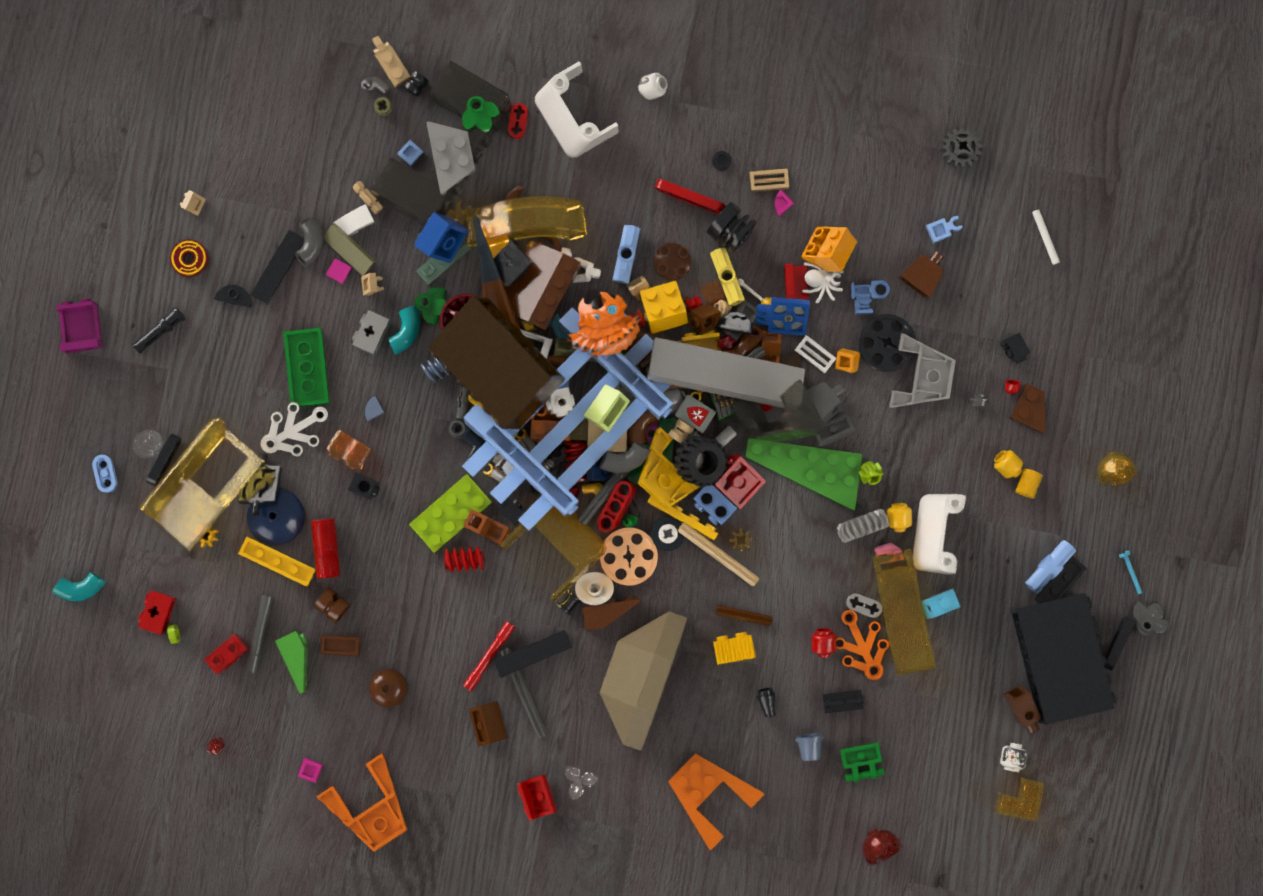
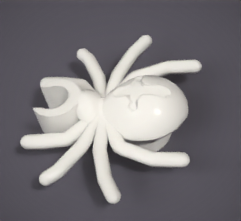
(821, 279)

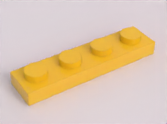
(691, 520)
(277, 561)

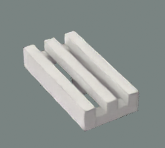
(819, 348)

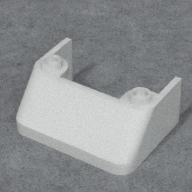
(572, 138)

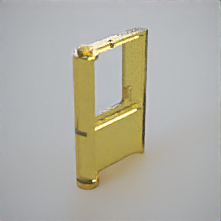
(181, 503)

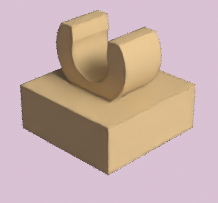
(192, 202)
(369, 284)
(637, 285)

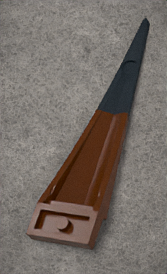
(491, 281)

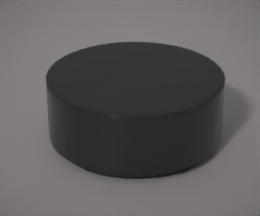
(722, 160)

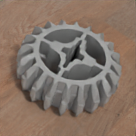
(862, 525)

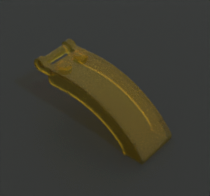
(528, 218)
(903, 614)

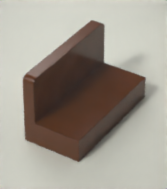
(488, 723)

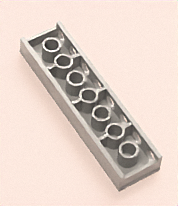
(721, 372)

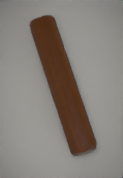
(743, 615)

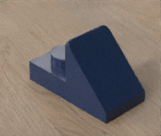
(597, 474)

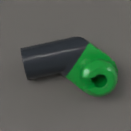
(632, 516)

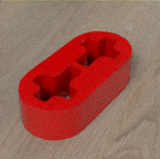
(522, 122)

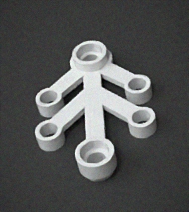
(291, 431)

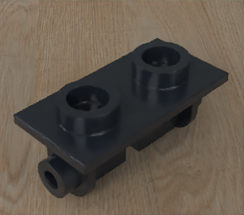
(843, 701)

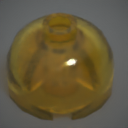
(1116, 469)

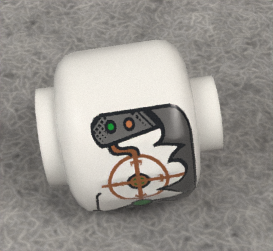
(652, 86)
(1013, 757)

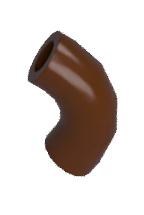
(747, 343)
(638, 430)

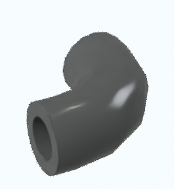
(312, 241)
(625, 462)

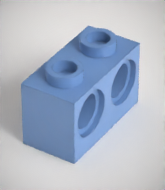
(718, 500)

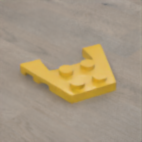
(660, 476)

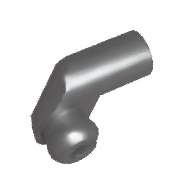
(375, 83)

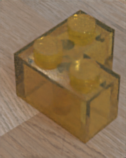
(1025, 804)

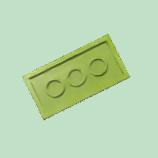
(449, 512)

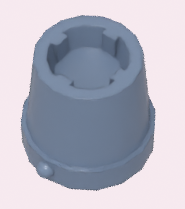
(810, 746)

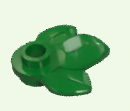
(480, 117)
(434, 304)

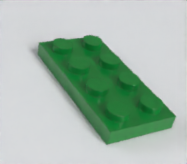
(306, 367)

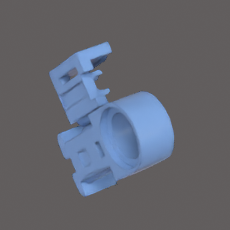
(862, 295)

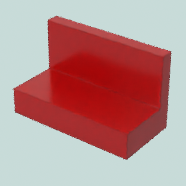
(795, 282)

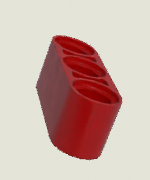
(624, 501)

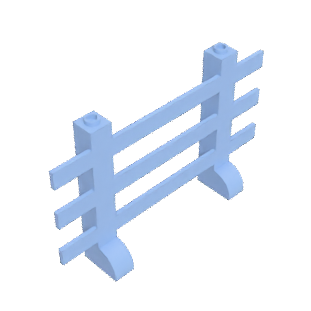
(528, 465)

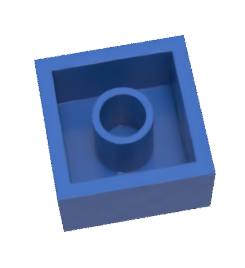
(441, 237)

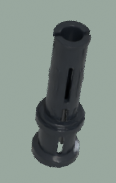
(166, 324)

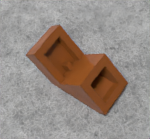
(771, 344)
(486, 527)

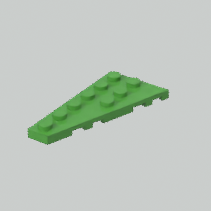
(818, 469)

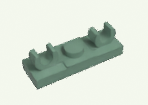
(435, 268)

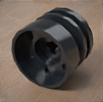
(731, 227)

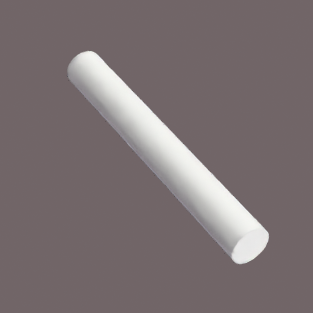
(1046, 237)

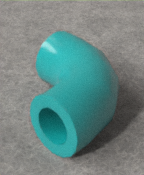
(408, 332)
(79, 590)

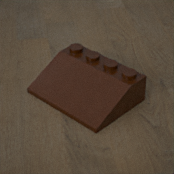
(543, 286)

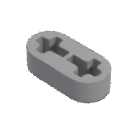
(866, 601)

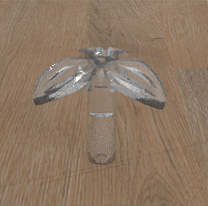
(576, 789)

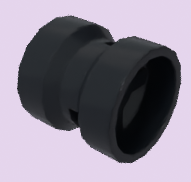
(416, 83)

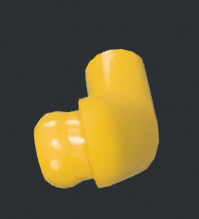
(592, 488)

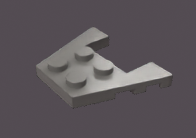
(931, 378)

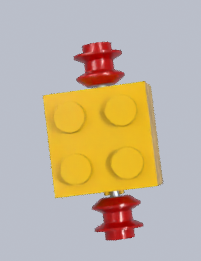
(665, 307)

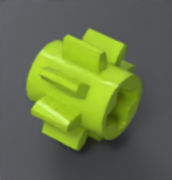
(871, 473)

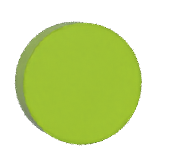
(173, 633)

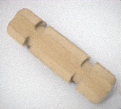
(367, 197)

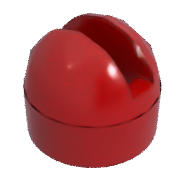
(1012, 386)

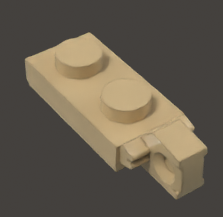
(390, 62)

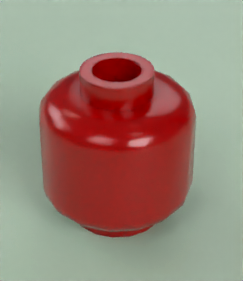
(824, 642)

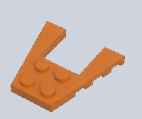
(696, 782)
(381, 821)

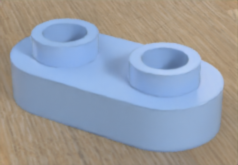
(104, 474)

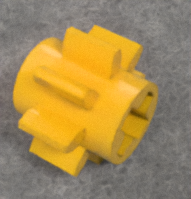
(211, 538)

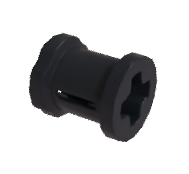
(569, 602)

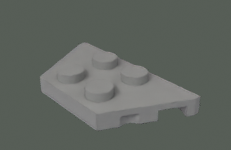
(451, 155)

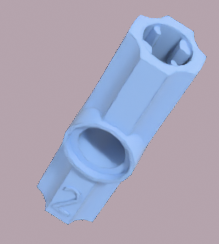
(624, 266)
(1050, 566)

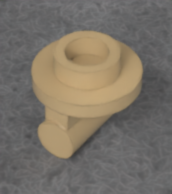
(723, 307)

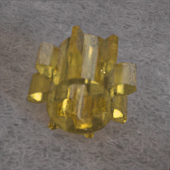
(746, 540)

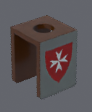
(695, 414)

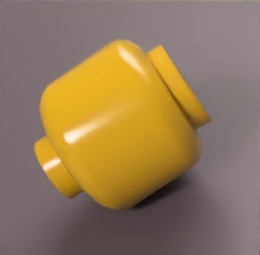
(1008, 464)
(899, 517)

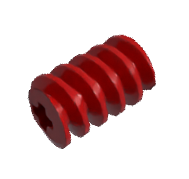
(575, 451)
(464, 559)

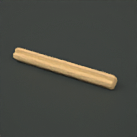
(718, 554)

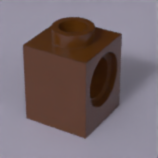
(704, 318)

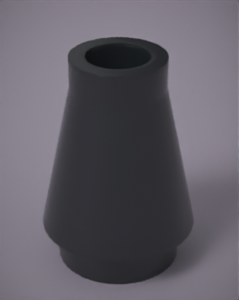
(767, 701)

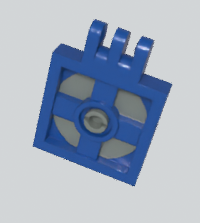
(784, 316)

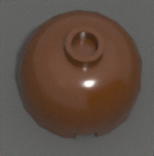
(388, 688)

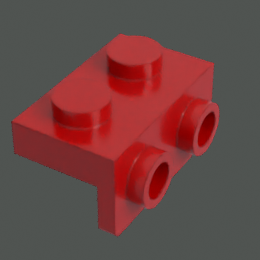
(536, 797)

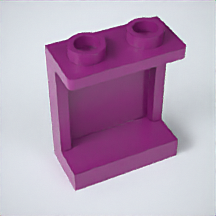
(79, 326)

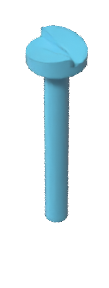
(1131, 571)

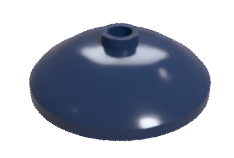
(285, 526)

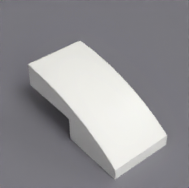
(355, 220)

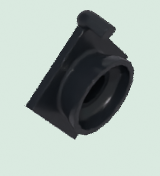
(511, 263)

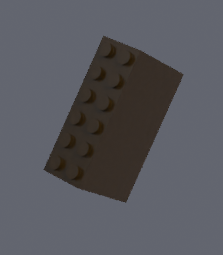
(496, 363)

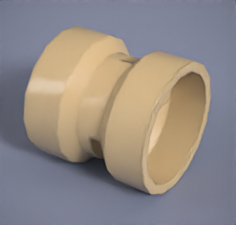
(677, 434)

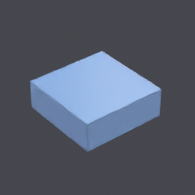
(410, 153)

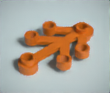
(863, 647)

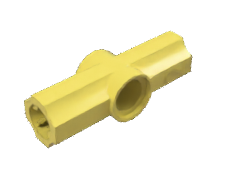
(731, 287)

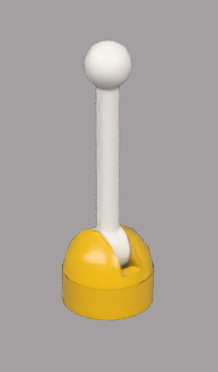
(767, 300)

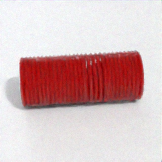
(325, 541)

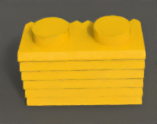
(734, 648)

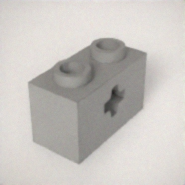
(370, 322)

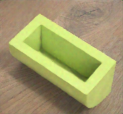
(607, 408)

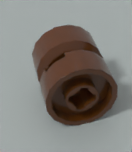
(332, 605)

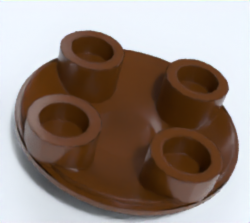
(672, 261)

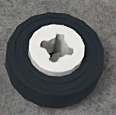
(662, 538)

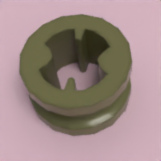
(387, 111)

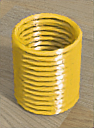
(1029, 483)

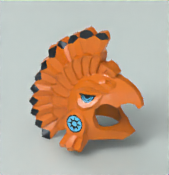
(605, 329)

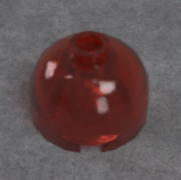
(880, 846)

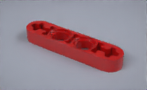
(689, 196)

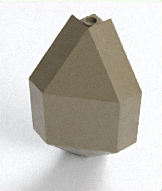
(639, 675)

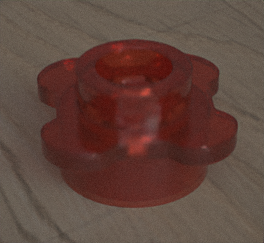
(215, 745)

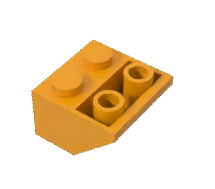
(830, 248)

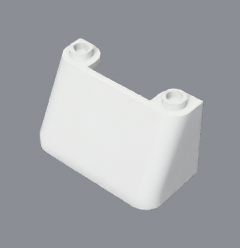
(930, 532)

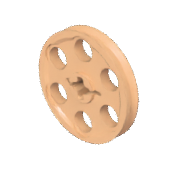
(637, 561)

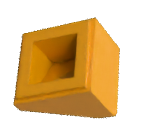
(847, 360)

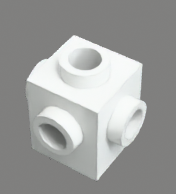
(567, 402)

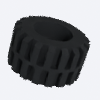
(688, 456)

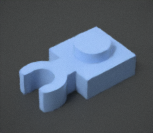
(941, 230)

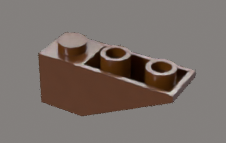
(603, 615)

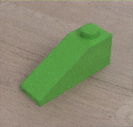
(294, 653)

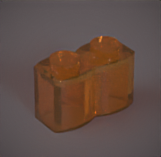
(349, 449)

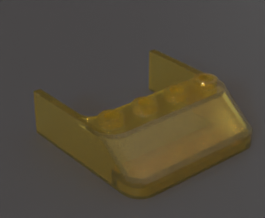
(572, 538)

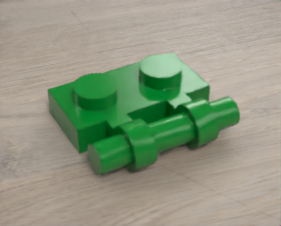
(859, 756)

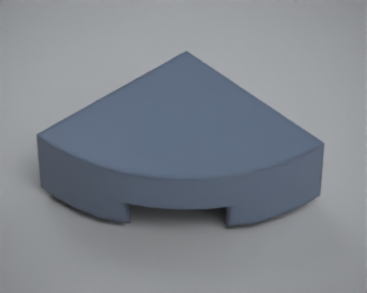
(373, 409)

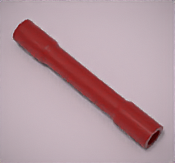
(477, 673)

